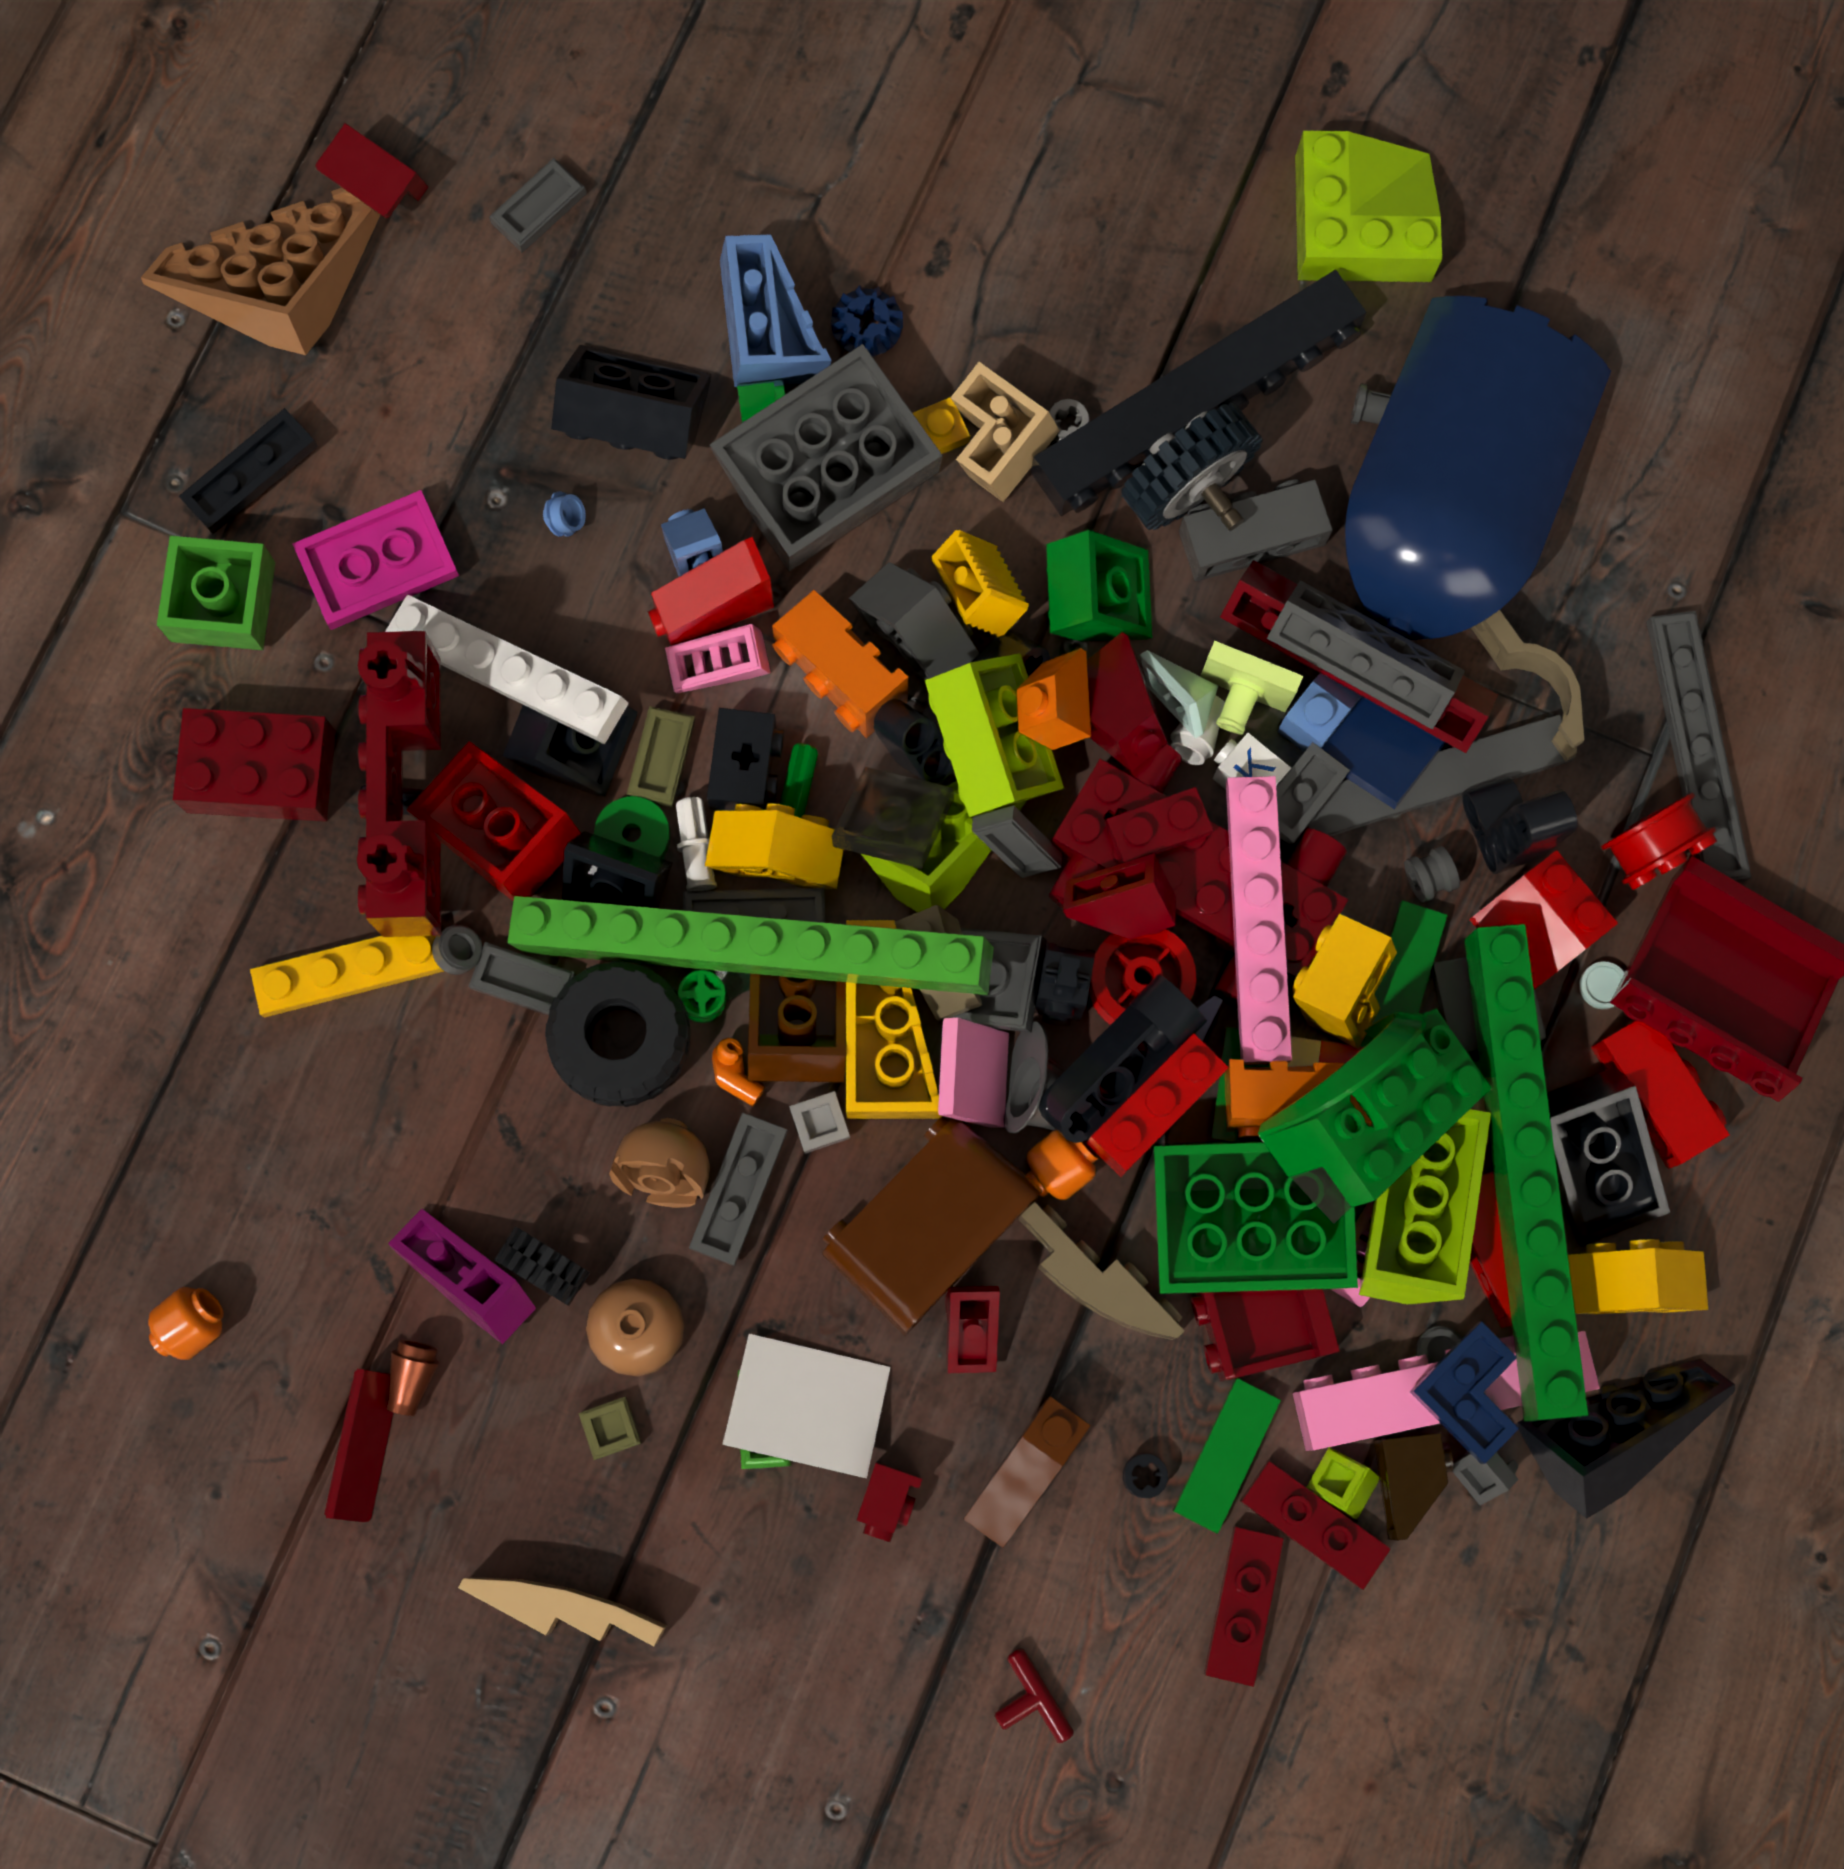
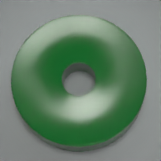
(639, 814)

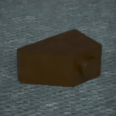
(1411, 1479)

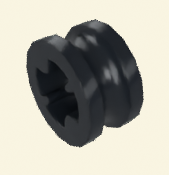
(1146, 1491)

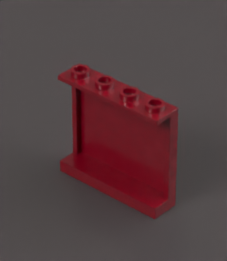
(1732, 978)

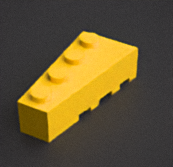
(886, 1052)

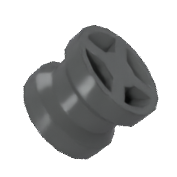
(1432, 874)

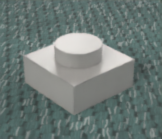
(819, 1122)

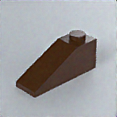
(1026, 1471)

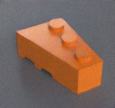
(837, 662)

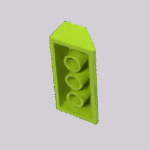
(1427, 1220)

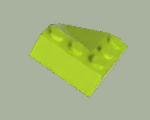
(1365, 209)

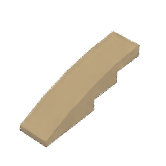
(544, 1604)

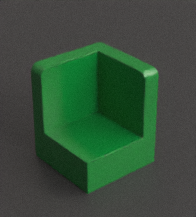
(758, 395)

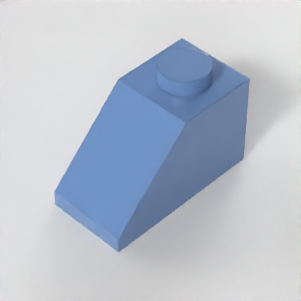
(690, 539)
(1318, 713)

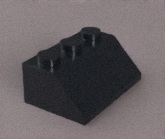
(630, 402)

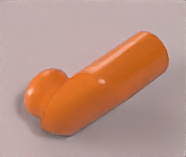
(730, 1072)

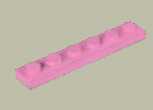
(1258, 920)

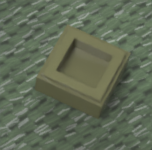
(610, 1428)

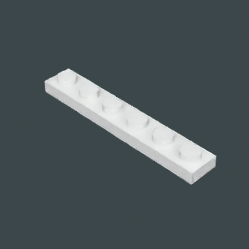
(514, 671)

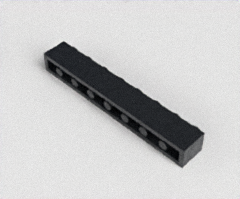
(1226, 373)

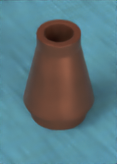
(410, 1375)

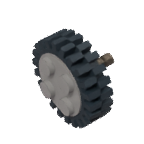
(1193, 468)

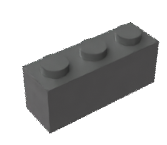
(1272, 528)

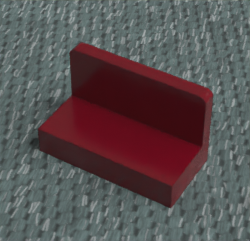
(369, 172)

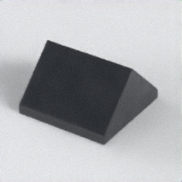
(612, 873)

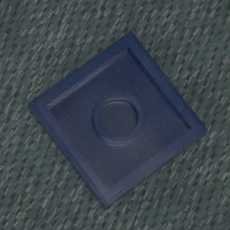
(1382, 751)

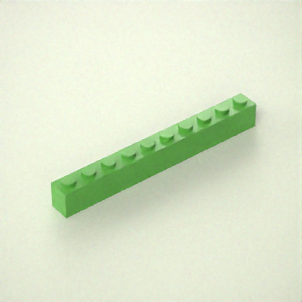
(752, 945)

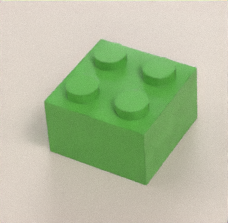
(216, 593)

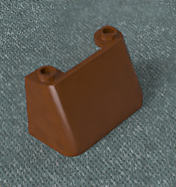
(930, 1223)

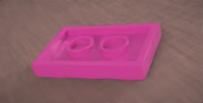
(375, 560)

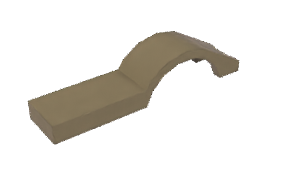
(1511, 653)

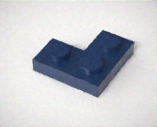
(1457, 1397)

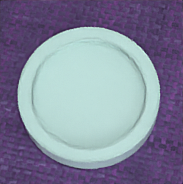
(1600, 983)

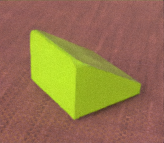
(1343, 1482)

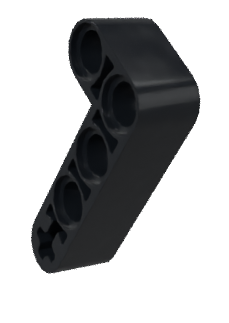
(916, 737)
(1516, 830)

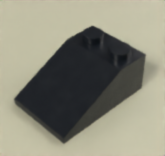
(1604, 1157)

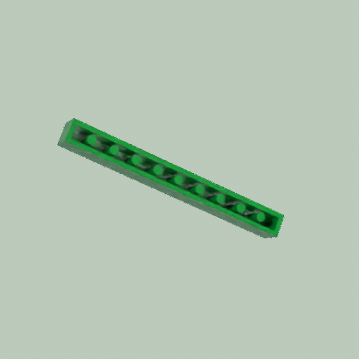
(1525, 1175)

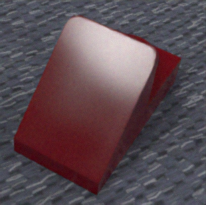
(972, 1329)

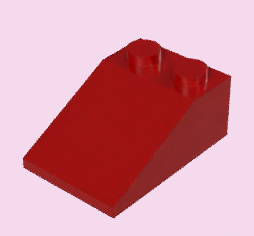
(495, 822)

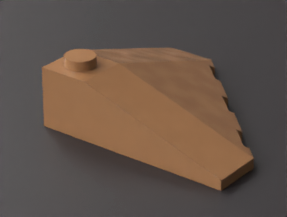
(275, 278)

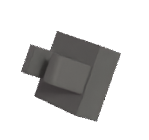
(1487, 1479)

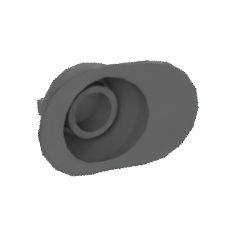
(1030, 1077)

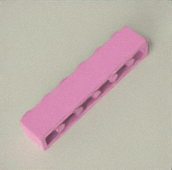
(1383, 1404)

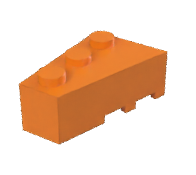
(1261, 1092)

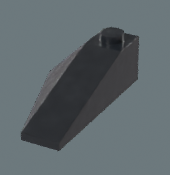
(1625, 1435)

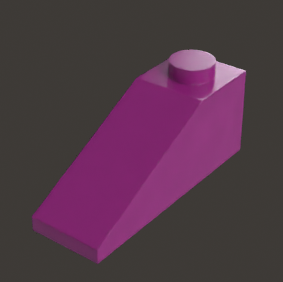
(463, 1276)

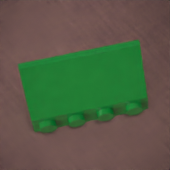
(1243, 1224)

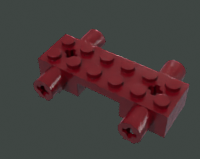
(400, 716)
(1200, 868)

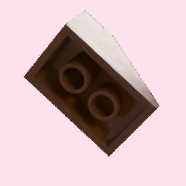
(796, 1029)

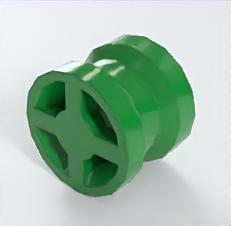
(702, 987)

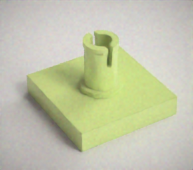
(1248, 681)

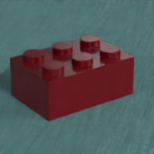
(254, 764)

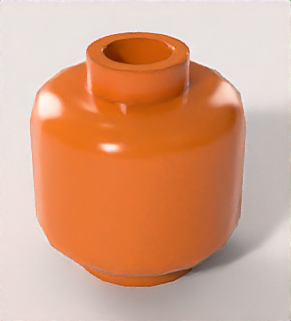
(1061, 1165)
(185, 1323)

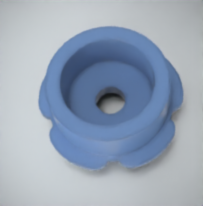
(564, 514)

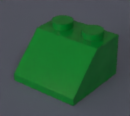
(1098, 588)

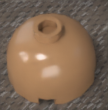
(662, 1161)
(635, 1327)

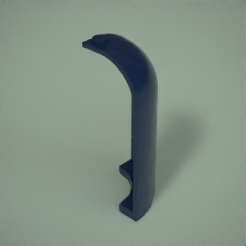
(1468, 466)

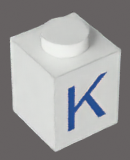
(1248, 759)

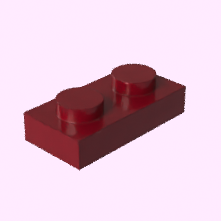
(1159, 826)

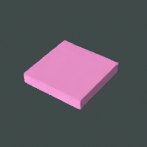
(973, 1073)

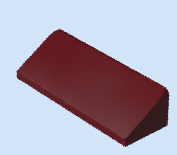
(361, 1448)

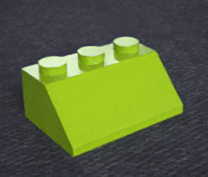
(982, 735)

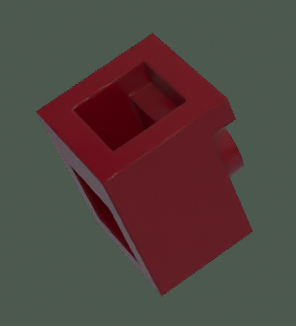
(887, 1502)

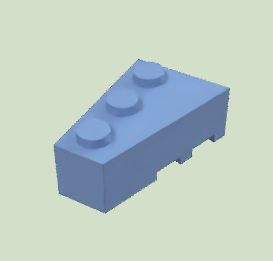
(764, 316)

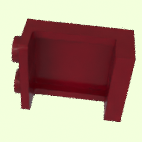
(1263, 1329)

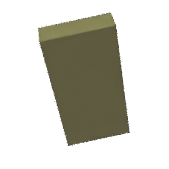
(661, 756)

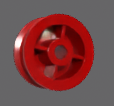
(1660, 841)
(1121, 958)

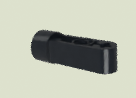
(1120, 1060)

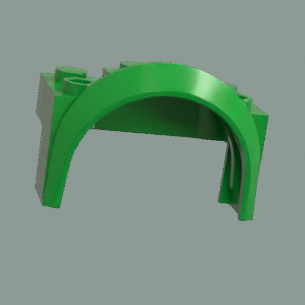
(1411, 1086)

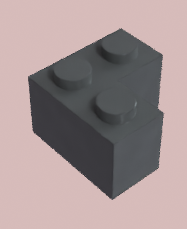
(915, 620)

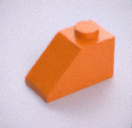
(1056, 701)

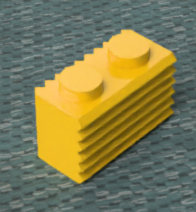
(979, 583)

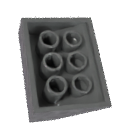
(826, 457)

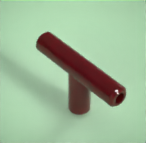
(1036, 1698)

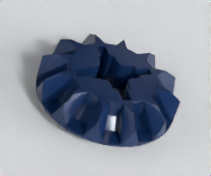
(877, 337)

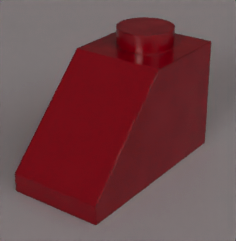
(1123, 899)

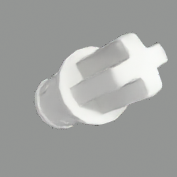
(694, 844)

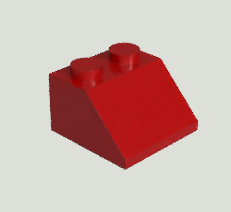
(1558, 915)

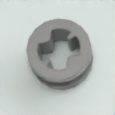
(1062, 409)

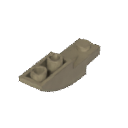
(1114, 1294)

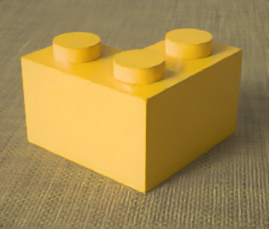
(774, 846)
(1342, 980)
(1642, 1279)

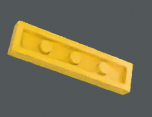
(341, 972)

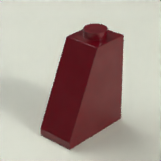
(1122, 706)

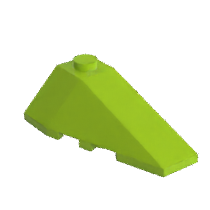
(948, 868)

